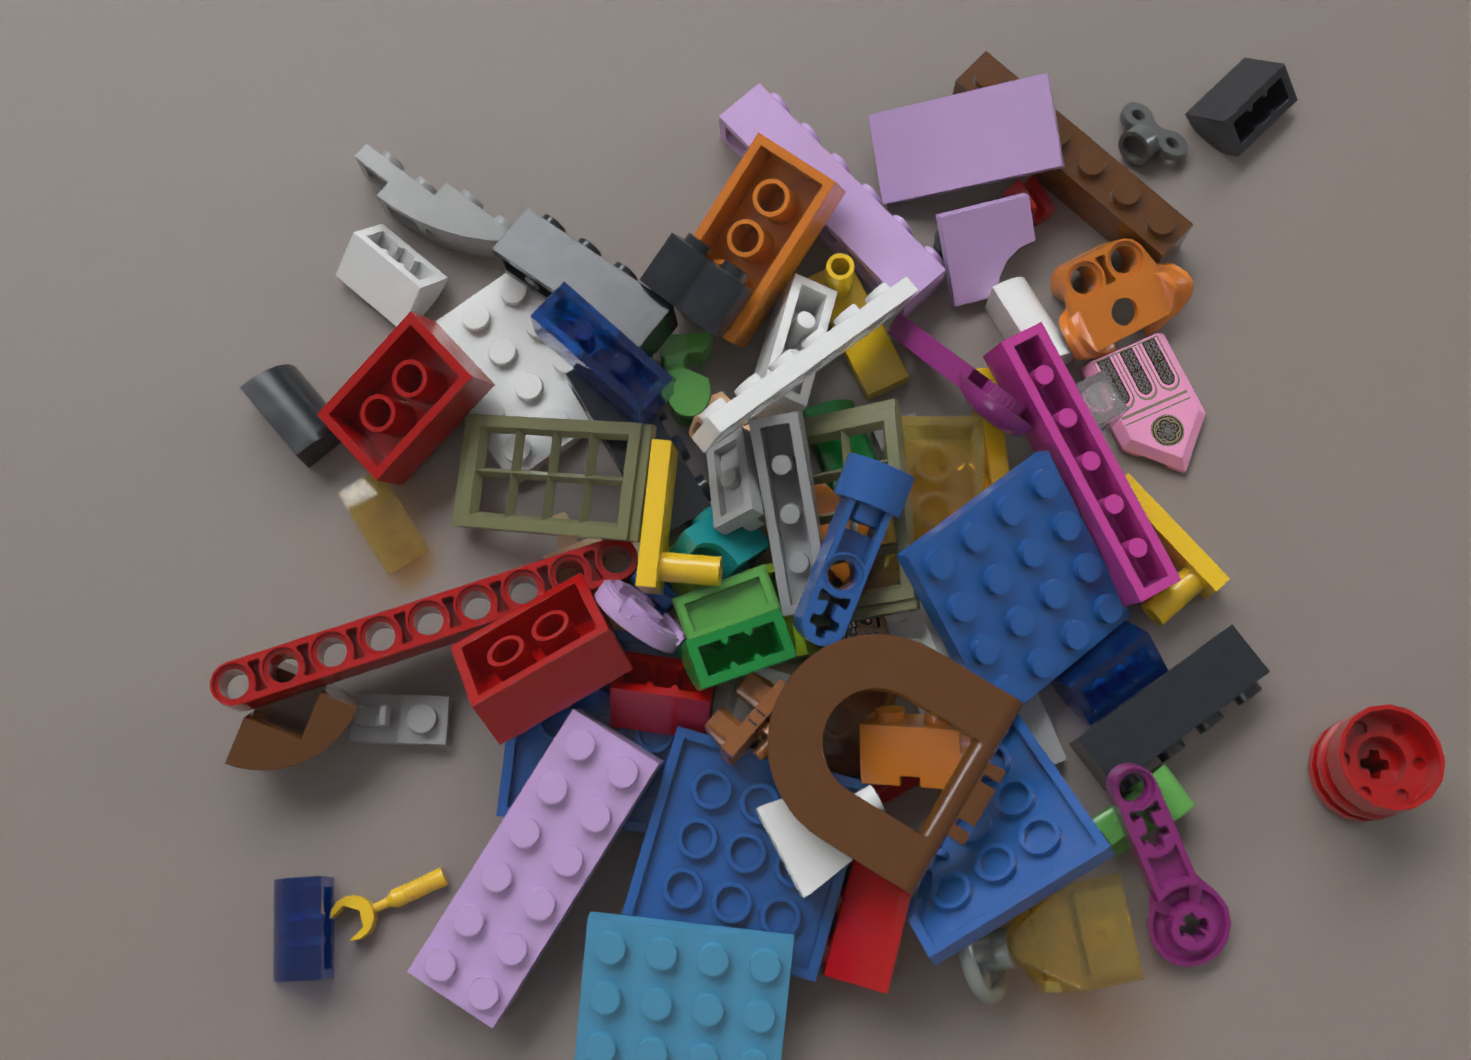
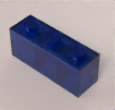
(602, 354)

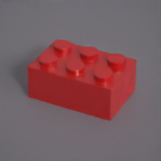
(405, 399)
(539, 659)

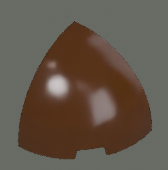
(292, 728)

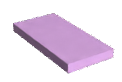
(966, 140)

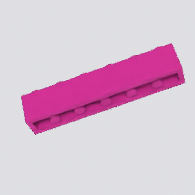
(1063, 425)

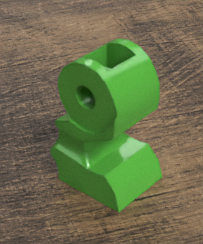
(691, 389)

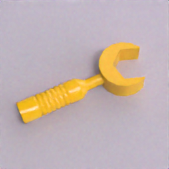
(396, 898)

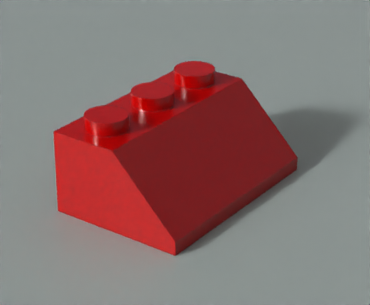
(866, 930)

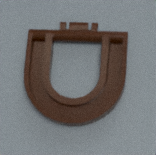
(925, 680)

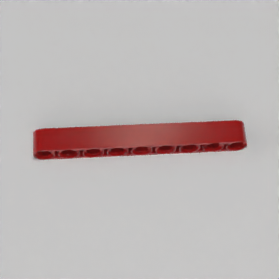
(404, 620)

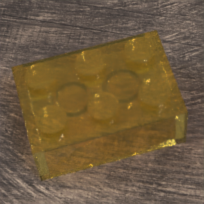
(947, 469)

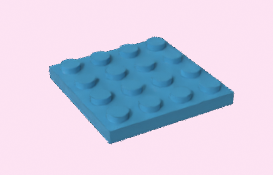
(681, 991)

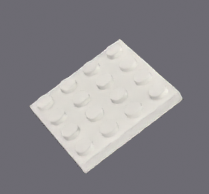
(526, 372)

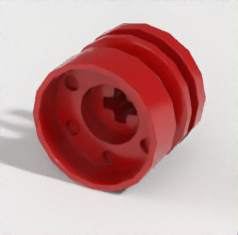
(1398, 750)

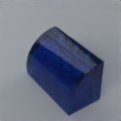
(1110, 673)
(303, 929)

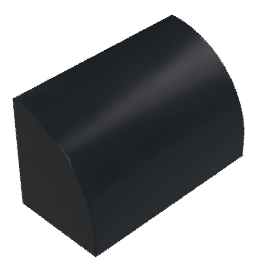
(1243, 105)
(292, 410)

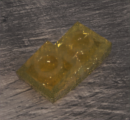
(383, 523)

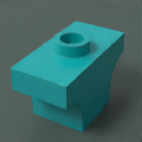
(738, 548)

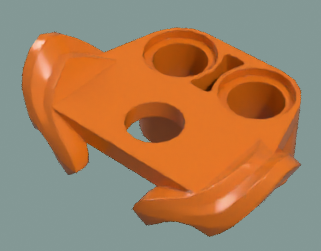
(1152, 288)

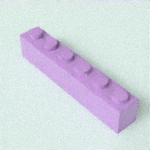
(859, 225)

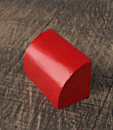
(658, 697)

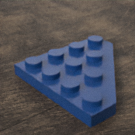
(1017, 854)

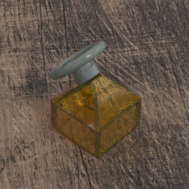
(1062, 944)

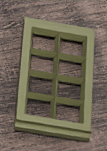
(841, 426)
(632, 484)

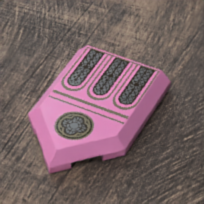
(1161, 402)

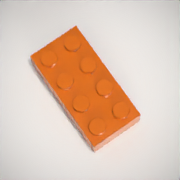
(767, 225)

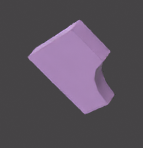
(979, 243)

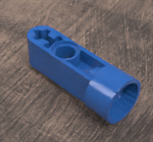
(871, 497)

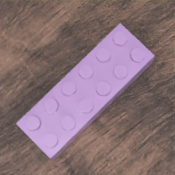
(535, 867)

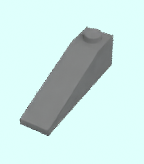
(788, 502)

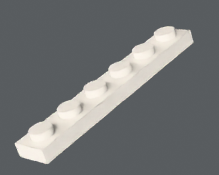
(790, 370)

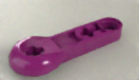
(979, 391)
(1169, 876)

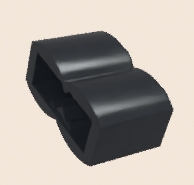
(697, 284)

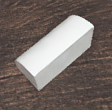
(389, 274)
(1017, 308)

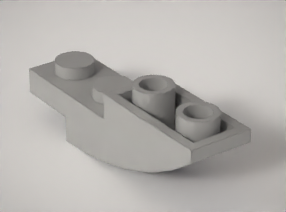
(442, 216)

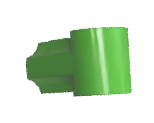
(1174, 796)

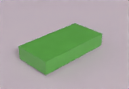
(724, 605)

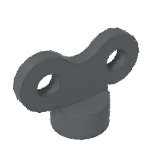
(1147, 137)

